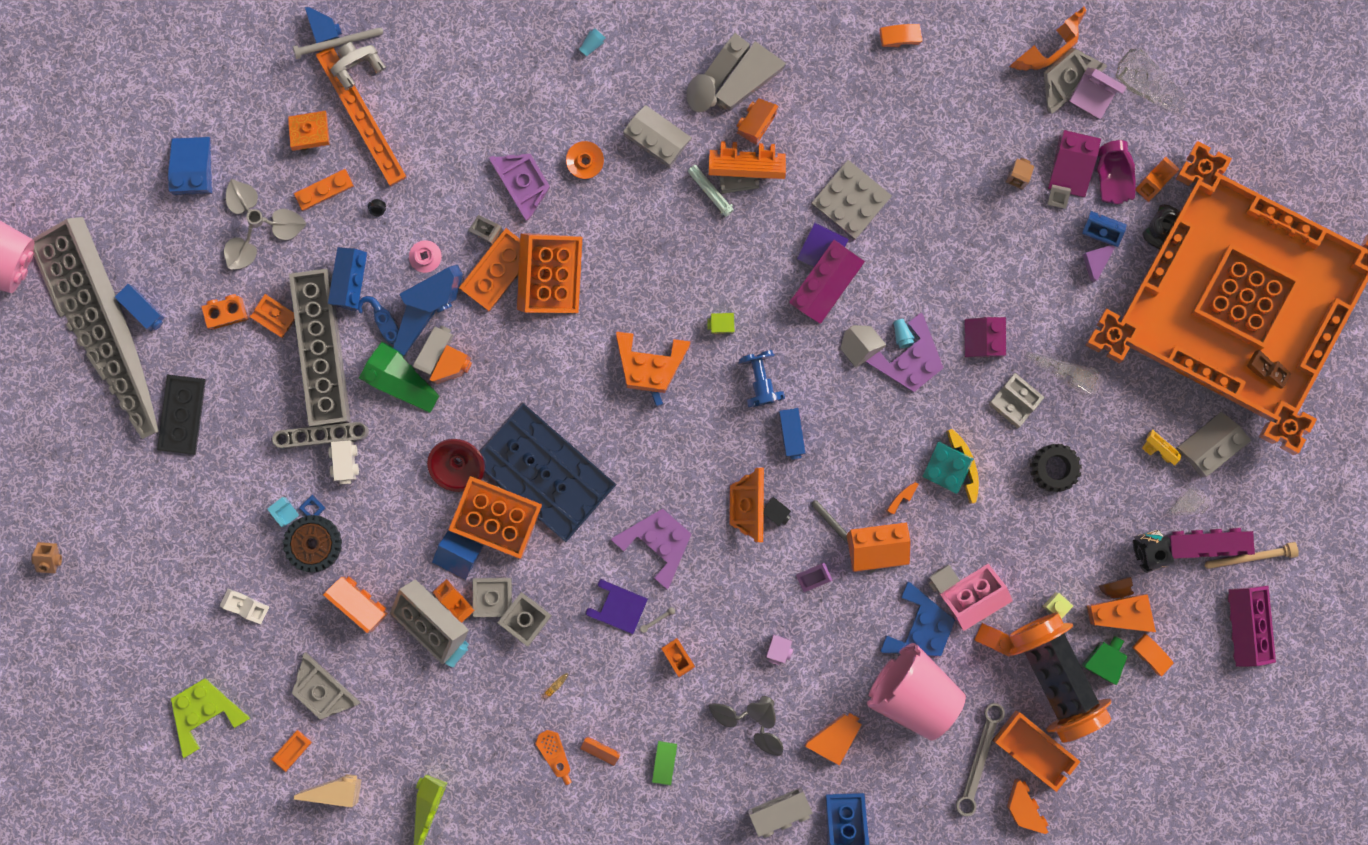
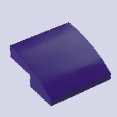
(817, 243)

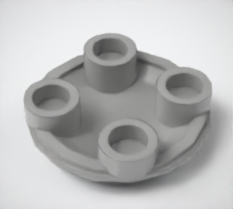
(701, 93)

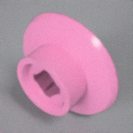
(425, 265)

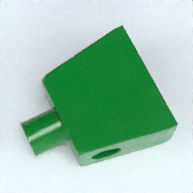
(1107, 660)

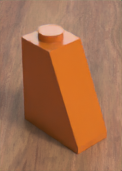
(835, 738)

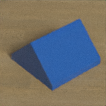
(457, 554)

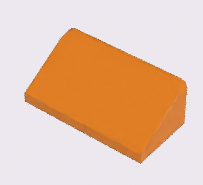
(600, 751)

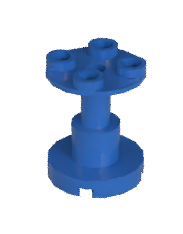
(762, 387)

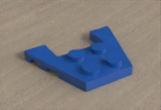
(929, 628)

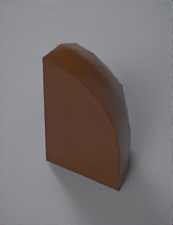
(1118, 588)

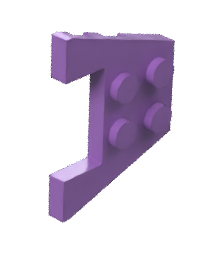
(914, 365)
(663, 536)

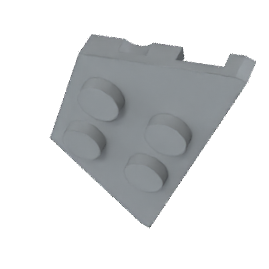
(1065, 75)
(320, 690)

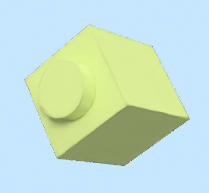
(1058, 604)

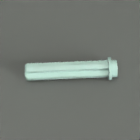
(711, 191)

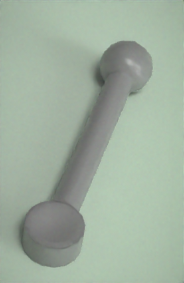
(644, 628)

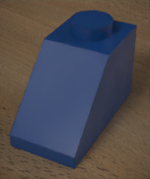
(322, 26)

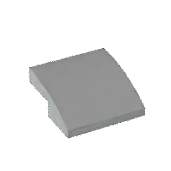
(1016, 400)

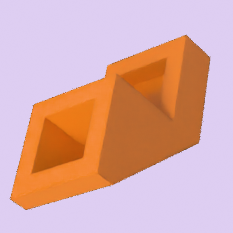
(1157, 179)
(453, 600)

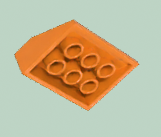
(549, 273)
(495, 517)

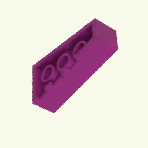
(1211, 544)

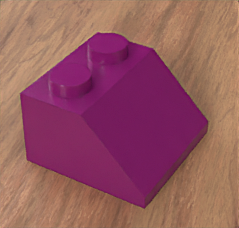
(985, 337)

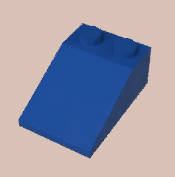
(190, 166)
(846, 819)

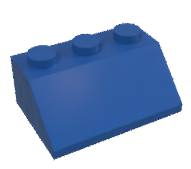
(347, 278)

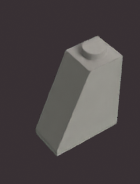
(433, 349)

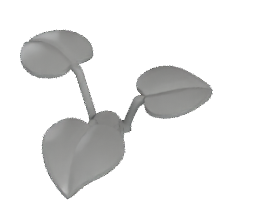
(241, 198)

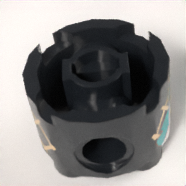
(1152, 550)

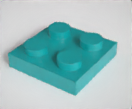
(948, 467)

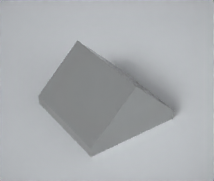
(524, 619)

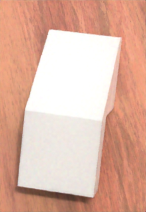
(244, 606)

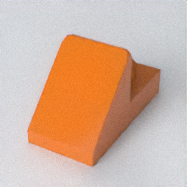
(994, 639)
(678, 657)

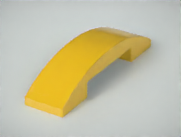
(971, 489)

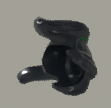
(1160, 225)

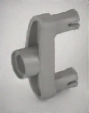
(350, 57)

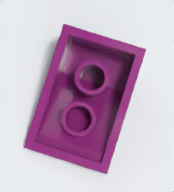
(1074, 162)

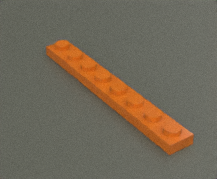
(363, 121)

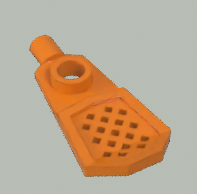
(556, 757)

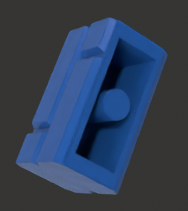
(1104, 229)

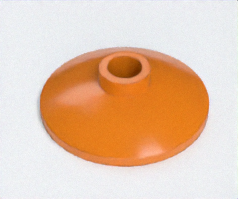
(585, 150)

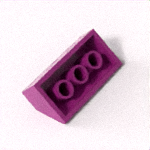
(827, 281)
(1251, 626)

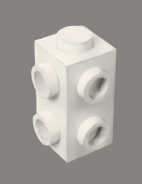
(343, 459)

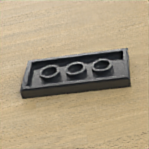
(181, 414)

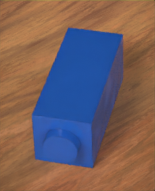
(140, 307)
(792, 433)

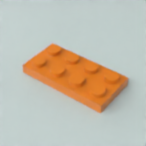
(494, 271)

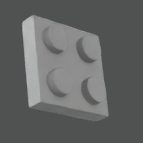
(491, 596)

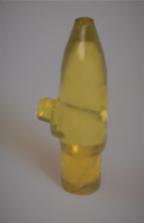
(556, 685)

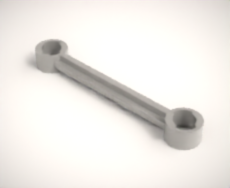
(980, 758)

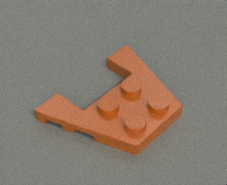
(646, 370)

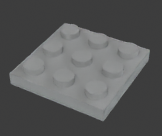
(851, 199)

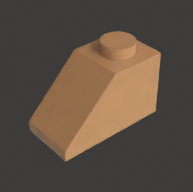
(1020, 173)

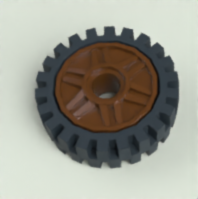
(297, 546)

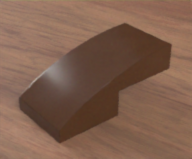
(1270, 371)

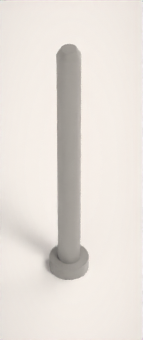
(335, 42)

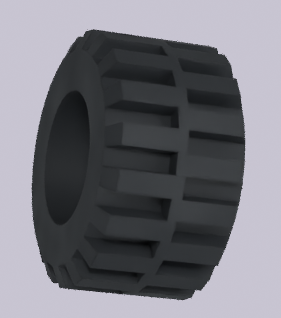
(1039, 468)

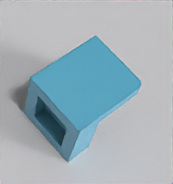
(283, 512)

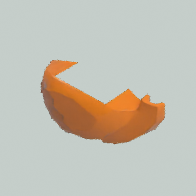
(1069, 32)

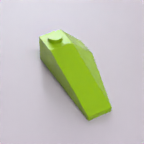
(427, 802)

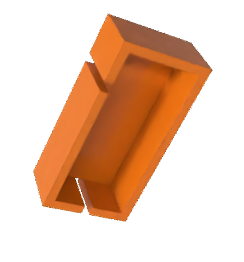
(1036, 750)

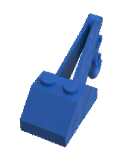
(422, 302)

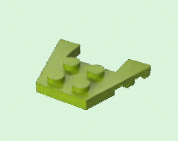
(196, 707)

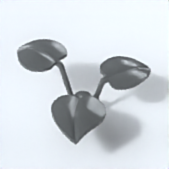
(761, 712)

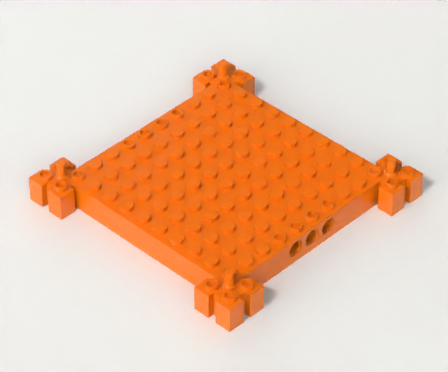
(1237, 282)

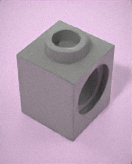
(943, 579)

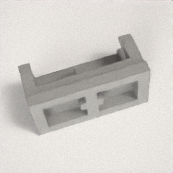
(734, 184)

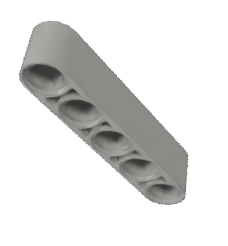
(311, 435)

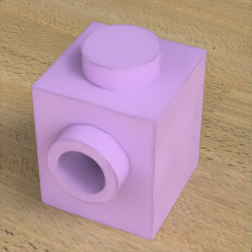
(779, 650)

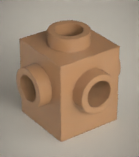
(46, 557)

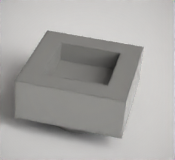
(1059, 196)

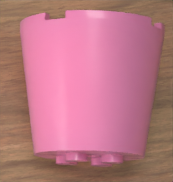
(15, 256)
(917, 694)

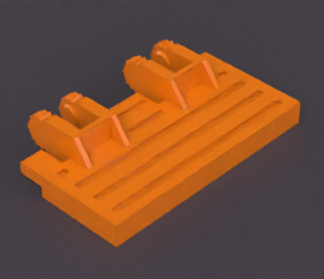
(747, 163)

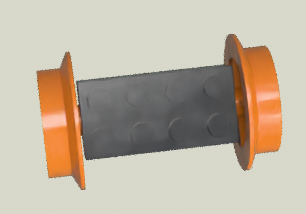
(1061, 677)

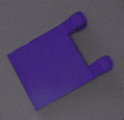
(621, 607)

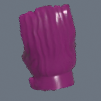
(1116, 172)

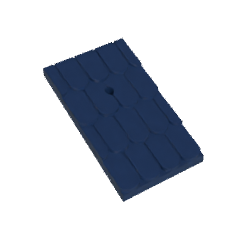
(555, 476)

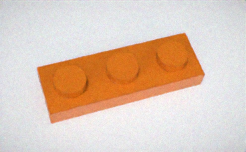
(324, 189)

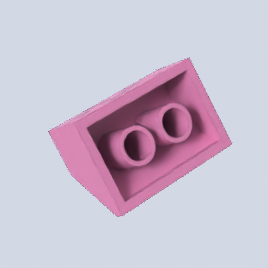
(976, 597)

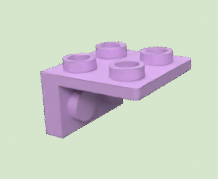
(1095, 92)

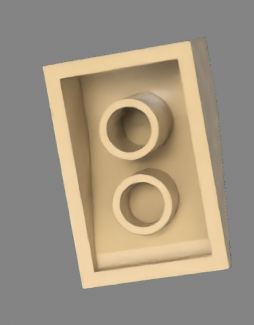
(338, 792)

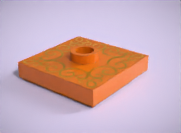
(308, 130)

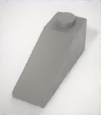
(727, 59)

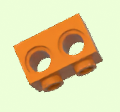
(225, 317)

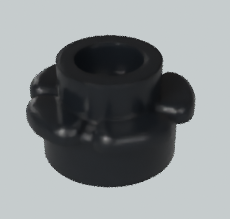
(377, 207)

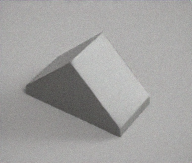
(486, 229)

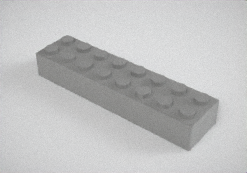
(319, 348)

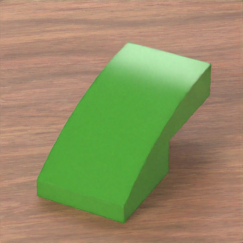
(664, 763)

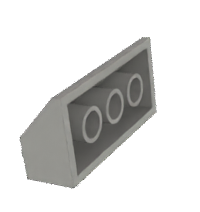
(428, 621)

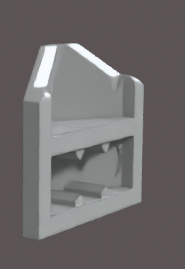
(861, 344)

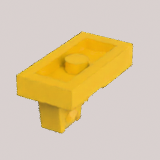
(1155, 442)

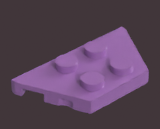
(522, 181)

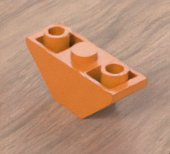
(1025, 809)

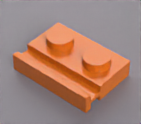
(273, 316)

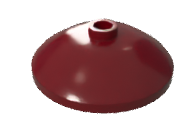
(448, 471)

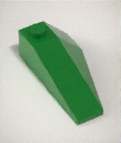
(393, 375)

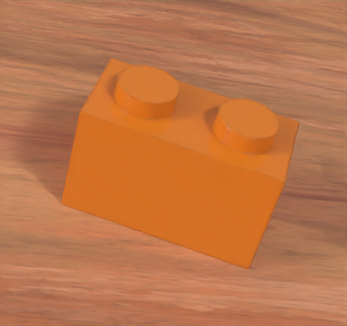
(757, 121)
(450, 365)

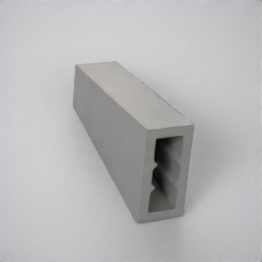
(751, 73)

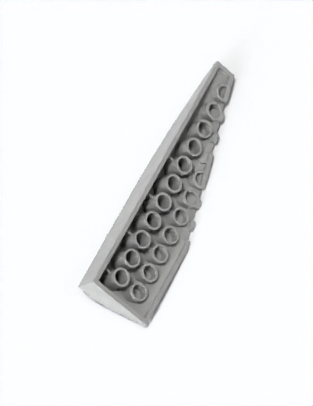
(93, 313)

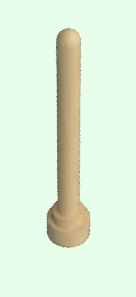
(1289, 550)

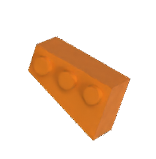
(1124, 613)

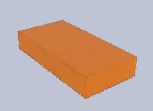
(291, 750)

